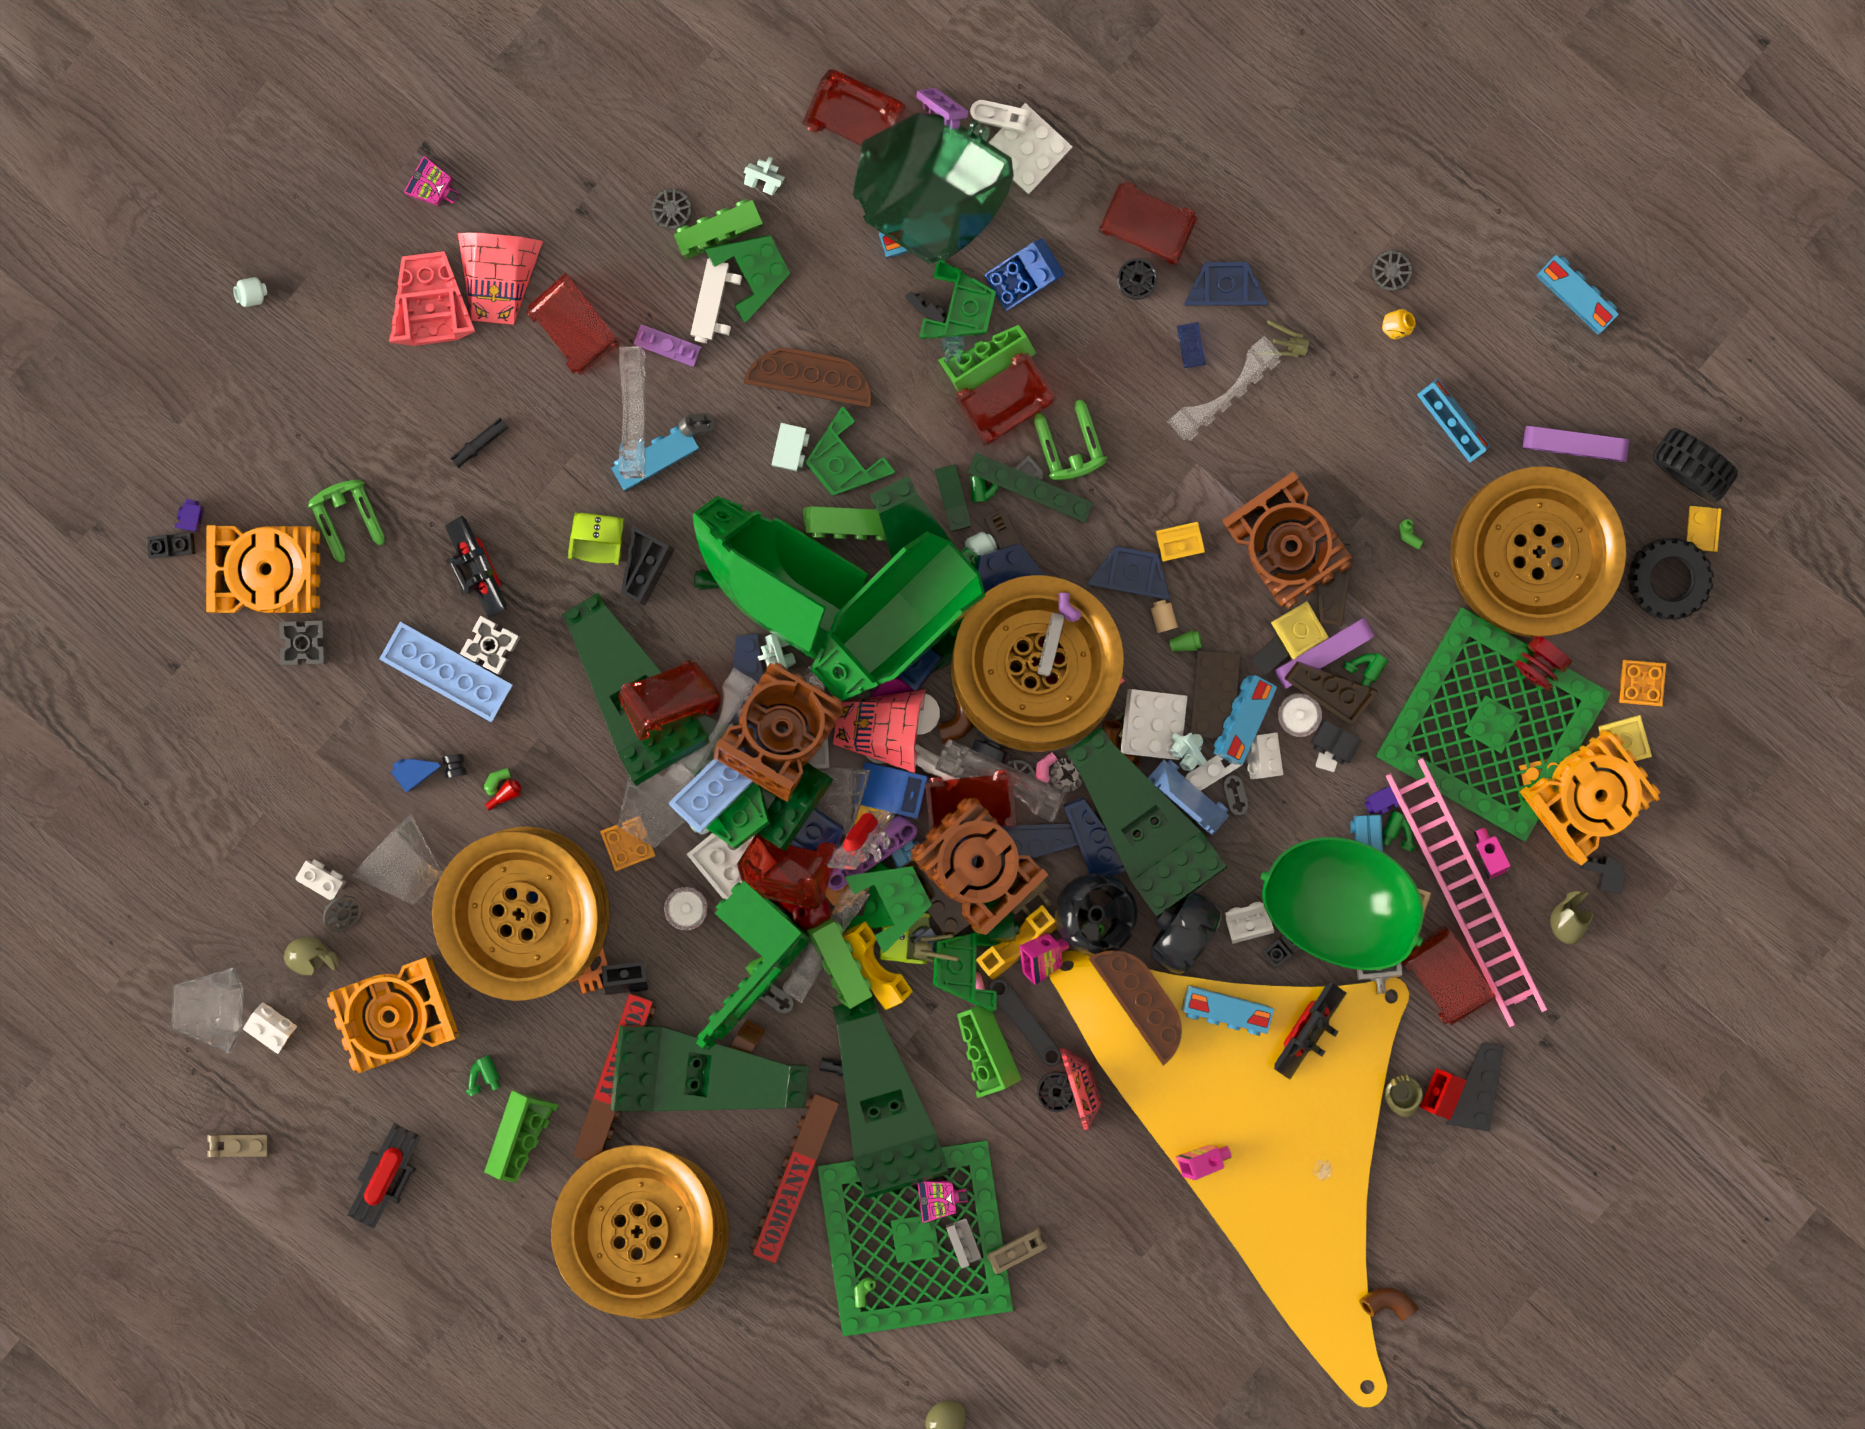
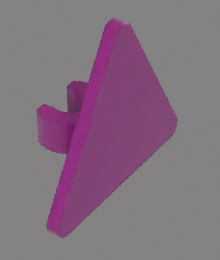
(891, 687)

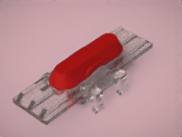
(862, 840)

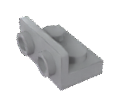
(963, 1242)

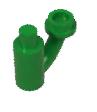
(979, 491)
(1373, 670)
(1393, 828)
(486, 1067)

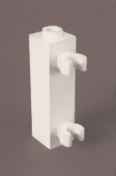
(710, 301)

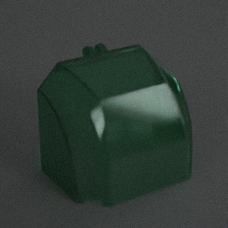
(931, 184)

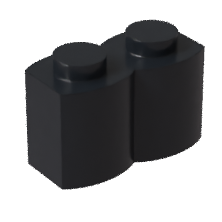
(1336, 742)

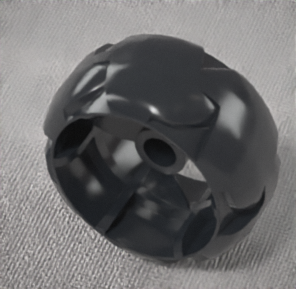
(1076, 906)
(1185, 933)

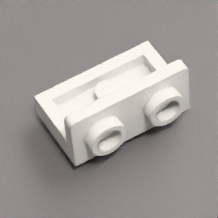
(1265, 757)
(319, 879)
(1248, 922)
(269, 1027)

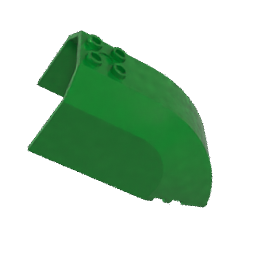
(775, 572)
(898, 616)

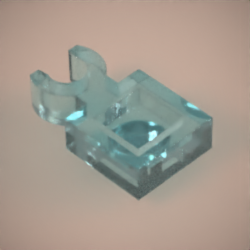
(952, 346)

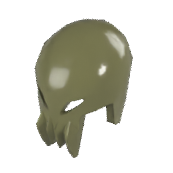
(1568, 922)
(307, 954)
(1403, 1095)
(946, 1415)

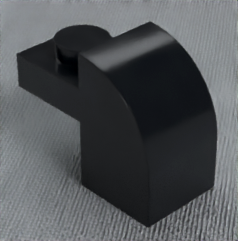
(1611, 874)

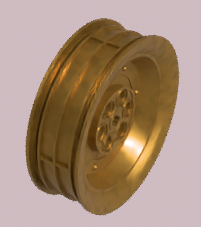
(1589, 554)
(997, 697)
(473, 931)
(589, 1232)

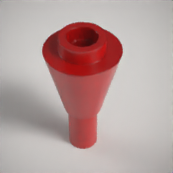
(509, 791)

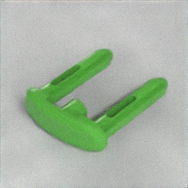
(1078, 468)
(335, 493)

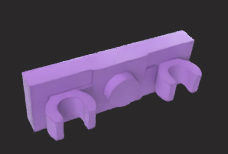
(942, 105)
(667, 345)

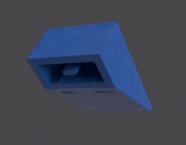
(1024, 274)
(894, 790)

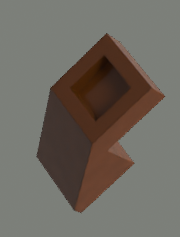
(748, 1037)

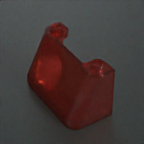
(851, 108)
(1148, 223)
(573, 324)
(1006, 399)
(668, 697)
(992, 791)
(788, 876)
(1449, 976)

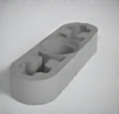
(1050, 644)

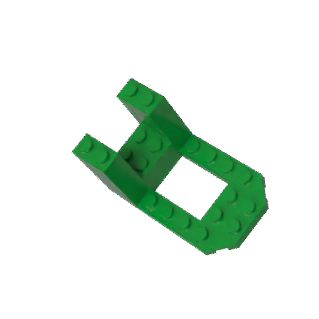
(772, 936)

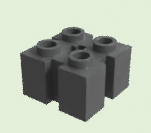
(293, 652)

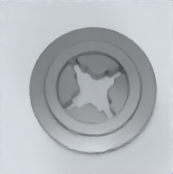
(1057, 773)

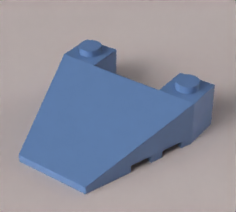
(1188, 797)

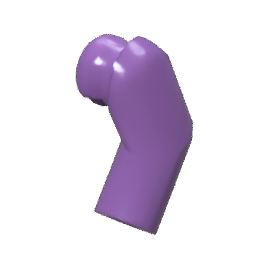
(1066, 609)

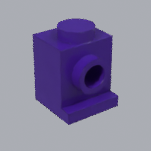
(190, 516)
(1381, 801)

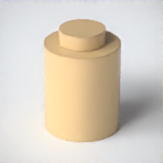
(1163, 616)

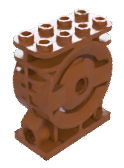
(1332, 552)
(759, 765)
(935, 854)

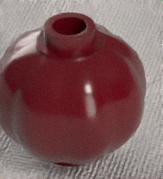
(810, 918)

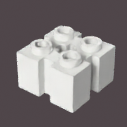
(494, 658)

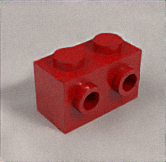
(1443, 1094)

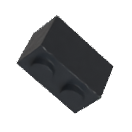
(624, 978)

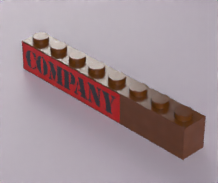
(600, 1117)
(795, 1177)

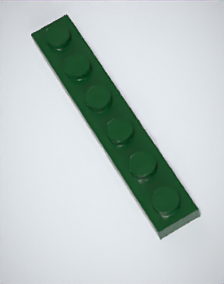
(1030, 487)

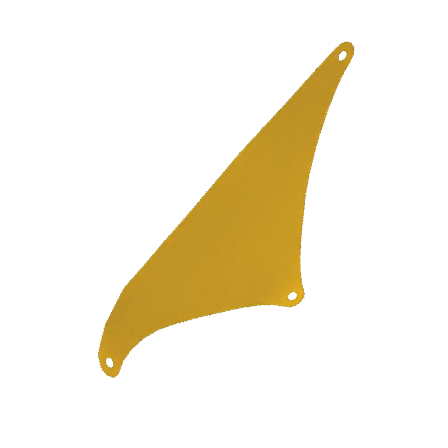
(1223, 1091)

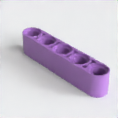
(1576, 443)
(1330, 649)
(897, 838)

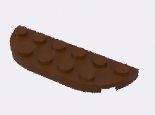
(810, 375)
(1142, 1000)

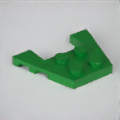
(760, 266)
(968, 309)
(837, 465)
(742, 818)
(901, 895)
(875, 910)
(960, 975)

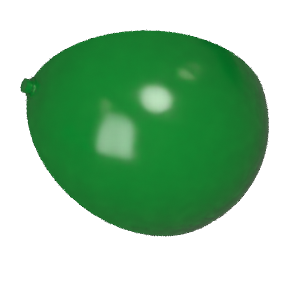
(1344, 903)

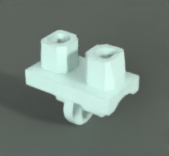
(772, 180)
(772, 652)
(1189, 748)

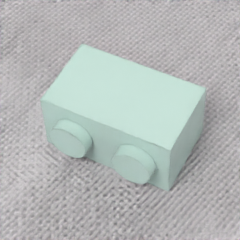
(789, 447)

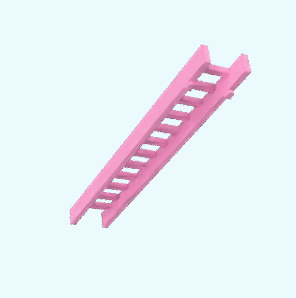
(1485, 892)

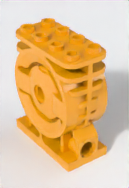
(298, 596)
(1615, 805)
(367, 1051)

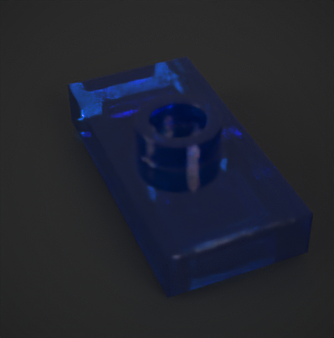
(1191, 345)

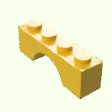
(1004, 955)
(887, 987)

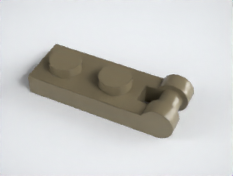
(238, 1145)
(1016, 1251)

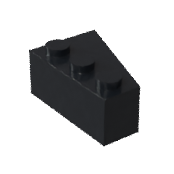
(644, 565)

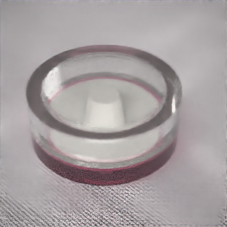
(1299, 714)
(686, 908)

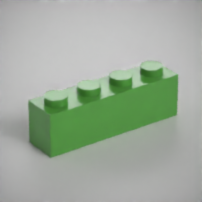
(718, 229)
(987, 358)
(843, 522)
(840, 963)
(988, 1051)
(518, 1134)

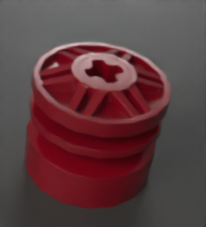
(1542, 662)

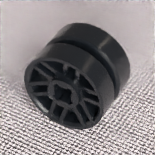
(1139, 268)
(991, 749)
(1045, 1094)

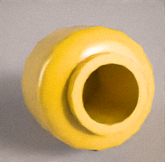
(1398, 324)

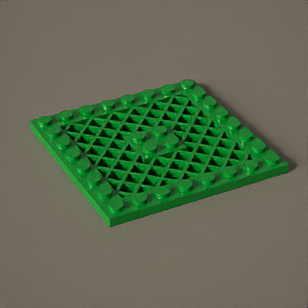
(1490, 724)
(914, 1242)

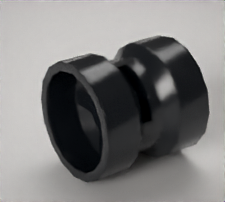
(454, 765)

